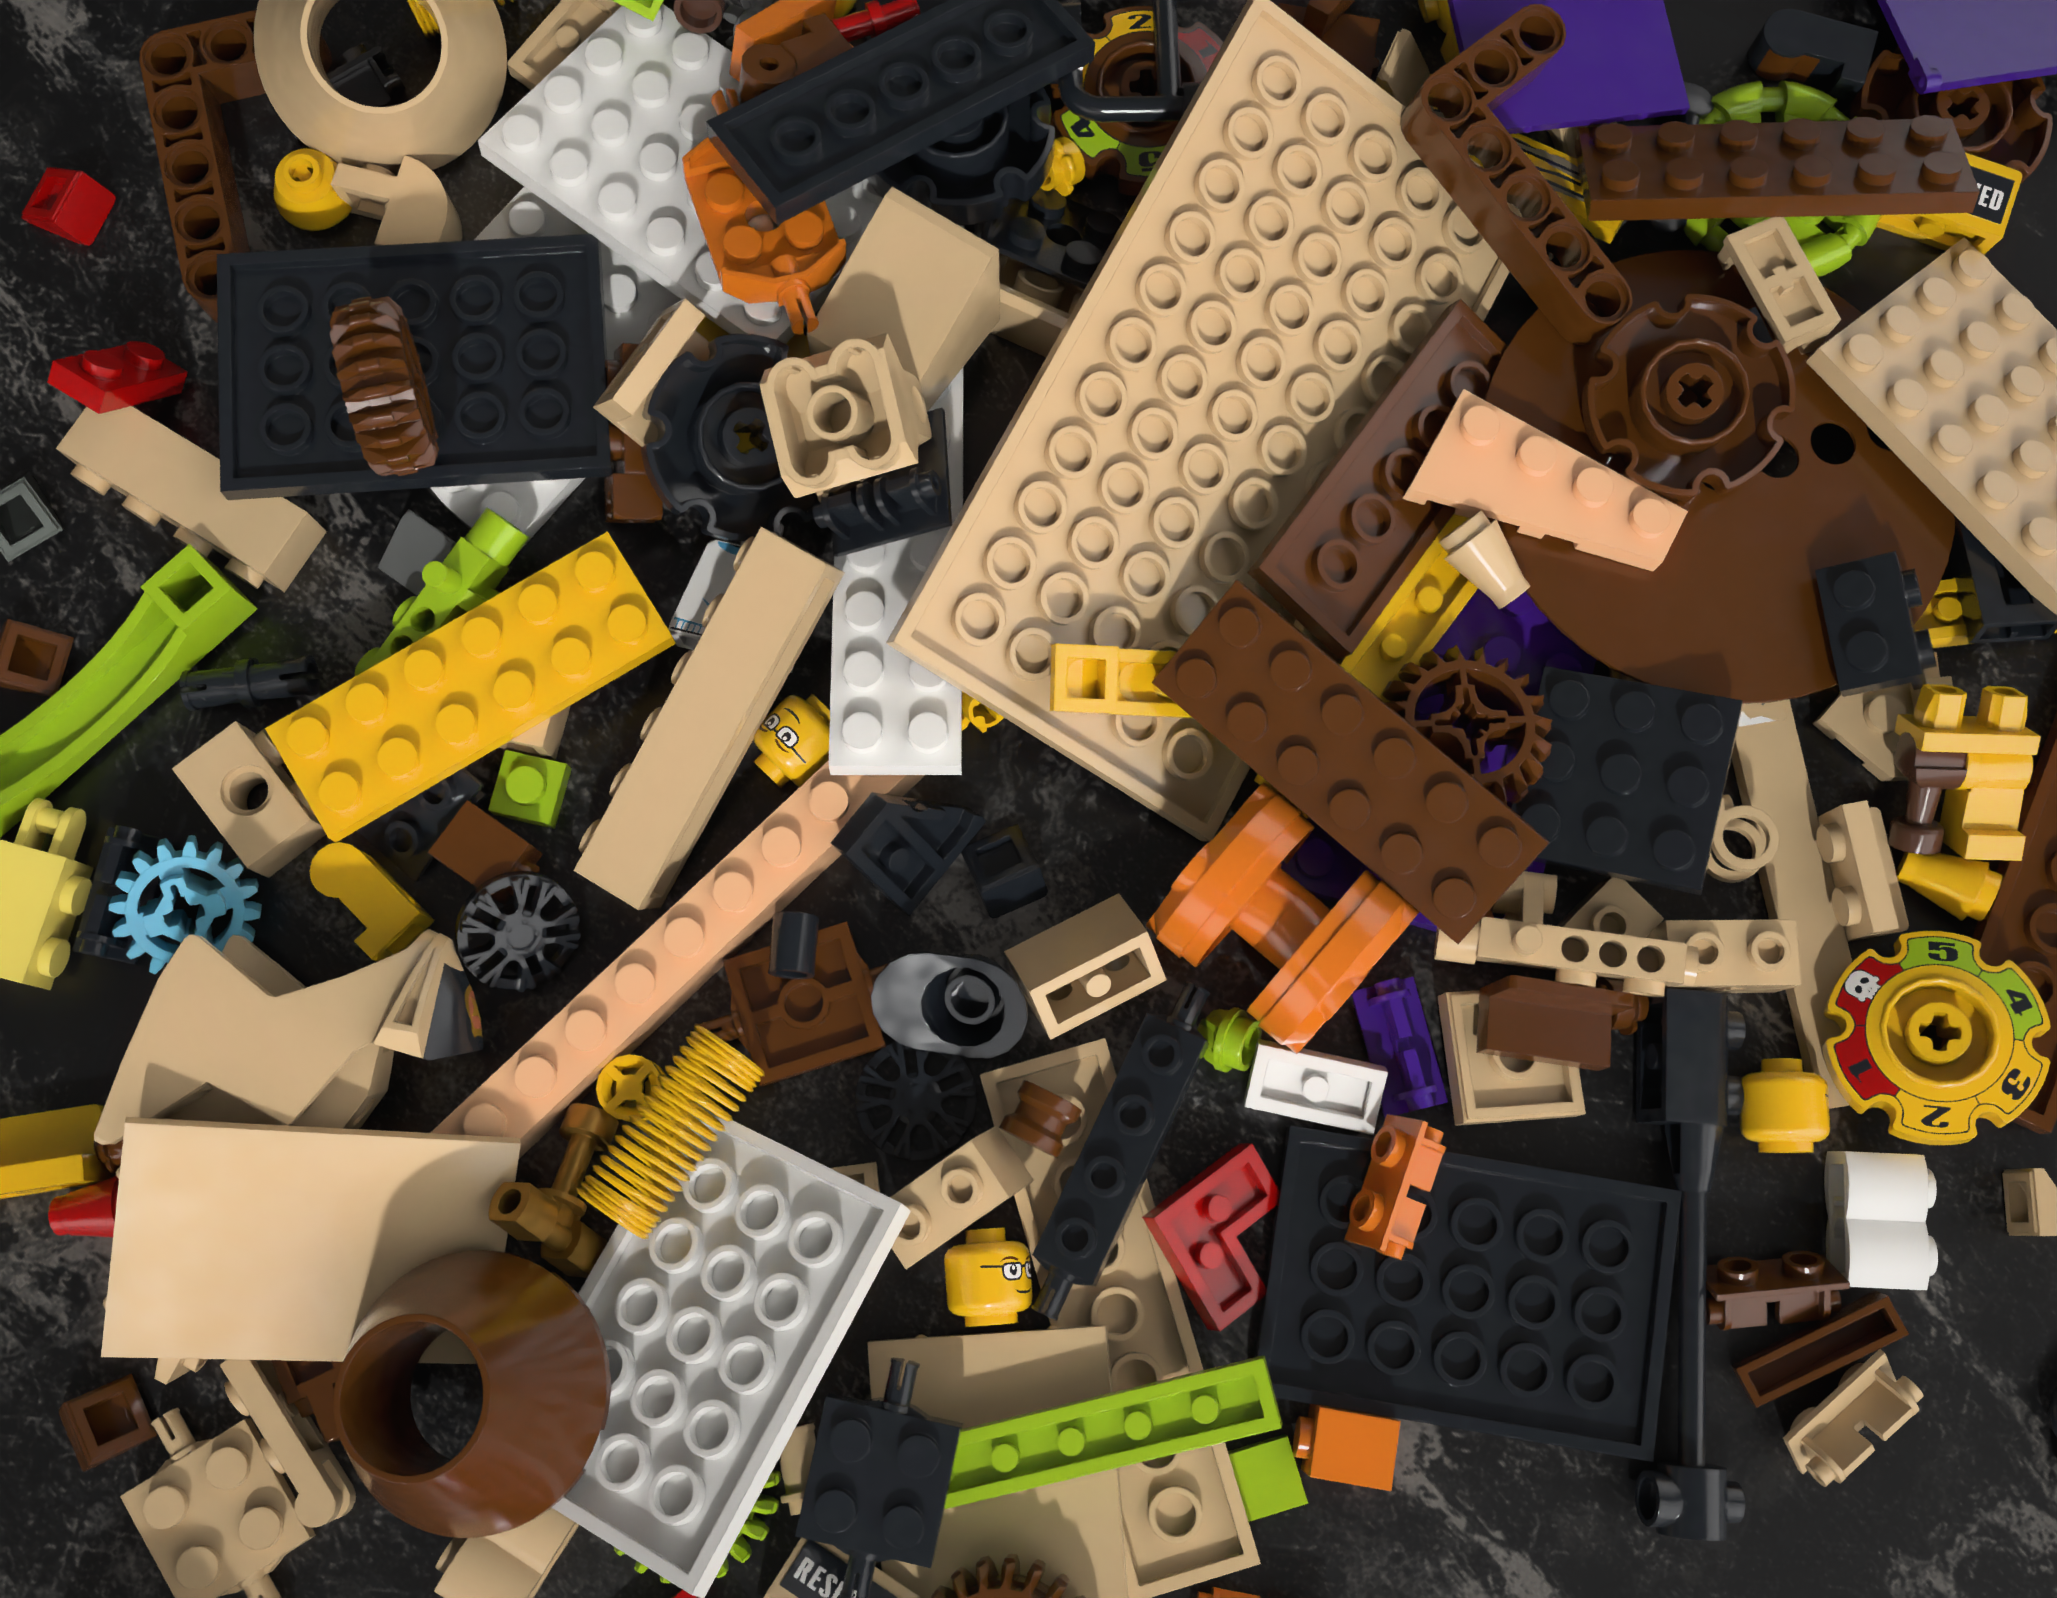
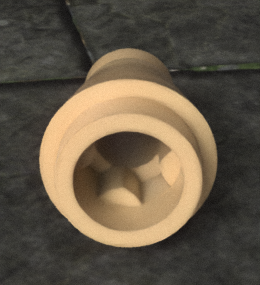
(1485, 559)

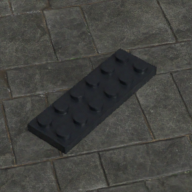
(894, 97)

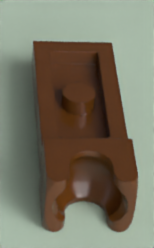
(629, 490)

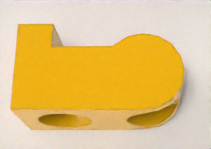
(372, 896)

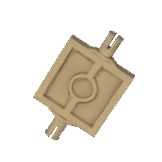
(216, 1513)

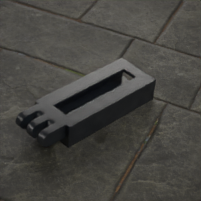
(1991, 598)

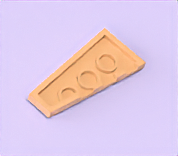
(1542, 486)

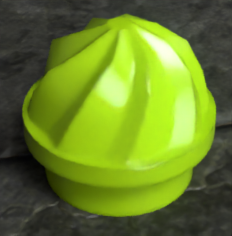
(1230, 1039)

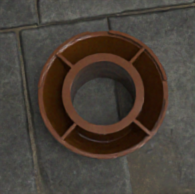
(541, 1393)

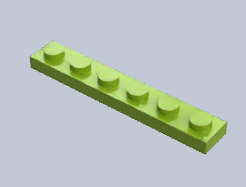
(1113, 1431)

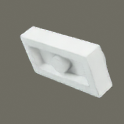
(1315, 1087)

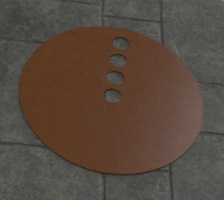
(1739, 588)

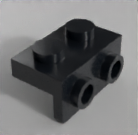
(1873, 625)

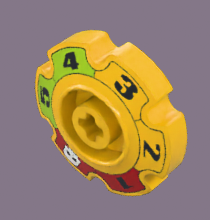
(1982, 1010)

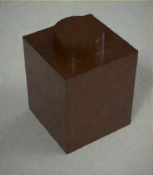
(483, 848)

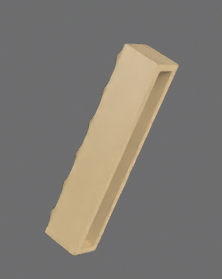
(707, 719)

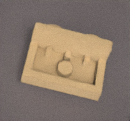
(1862, 870)

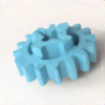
(158, 915)

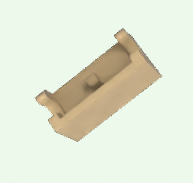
(1781, 283)

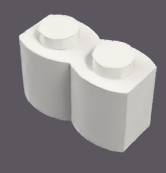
(1879, 1219)

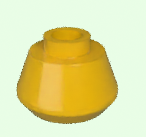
(305, 191)

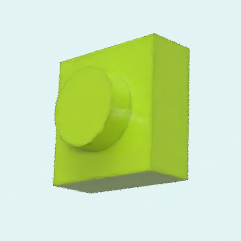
(530, 789)

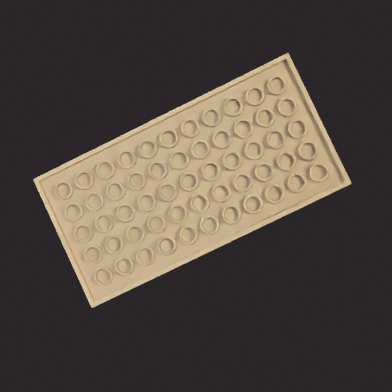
(1198, 399)

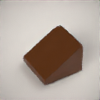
(32, 658)
(106, 1422)

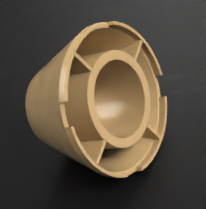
(429, 127)

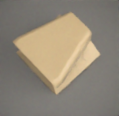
(843, 416)

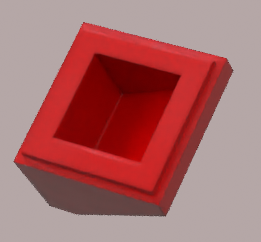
(69, 205)

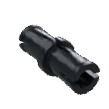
(249, 682)

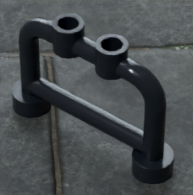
(1170, 98)

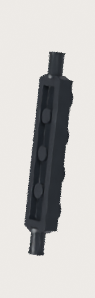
(1120, 1150)

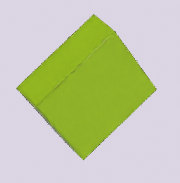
(1267, 1477)

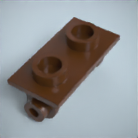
(1798, 1283)

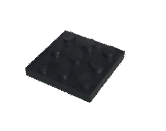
(1631, 778)

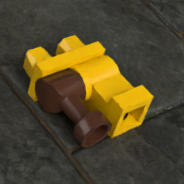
(1978, 761)

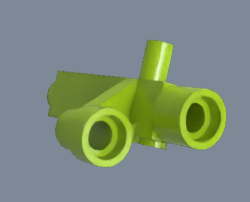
(454, 586)

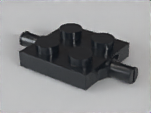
(879, 1479)

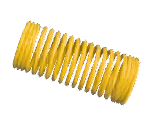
(721, 1058)

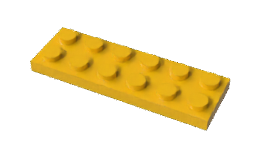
(469, 687)

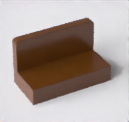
(1549, 1021)

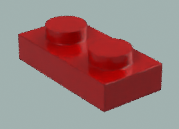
(117, 376)

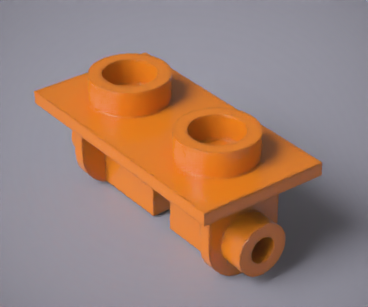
(1402, 1156)

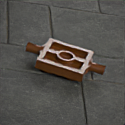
(802, 1022)

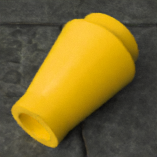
(1951, 882)

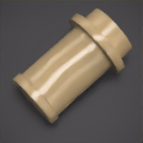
(796, 1464)

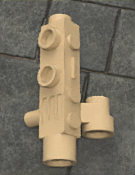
(1573, 953)

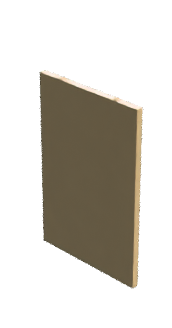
(285, 1233)
(998, 1376)

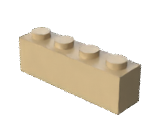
(181, 484)

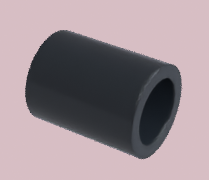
(793, 945)

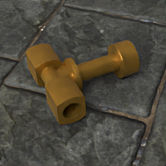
(555, 1212)

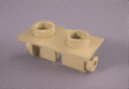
(1828, 1435)

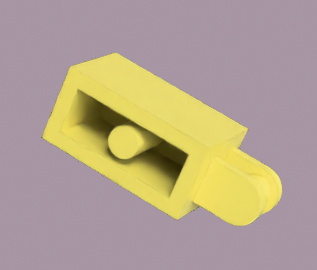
(41, 894)

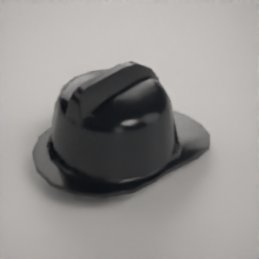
(950, 1004)

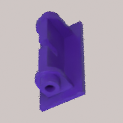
(1400, 1041)

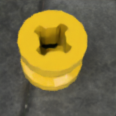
(623, 1081)

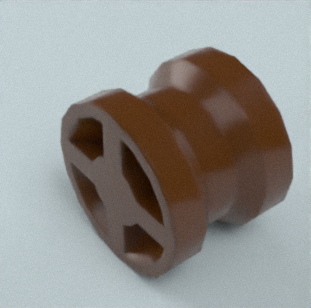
(1040, 1118)

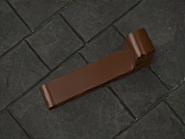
(202, 148)
(1512, 176)

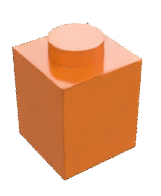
(1347, 1446)

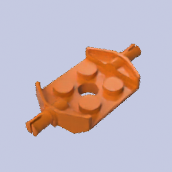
(758, 264)

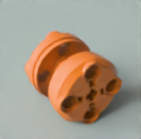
(1242, 888)

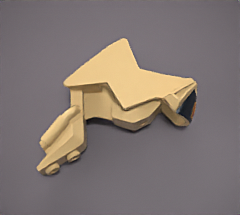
(256, 1046)

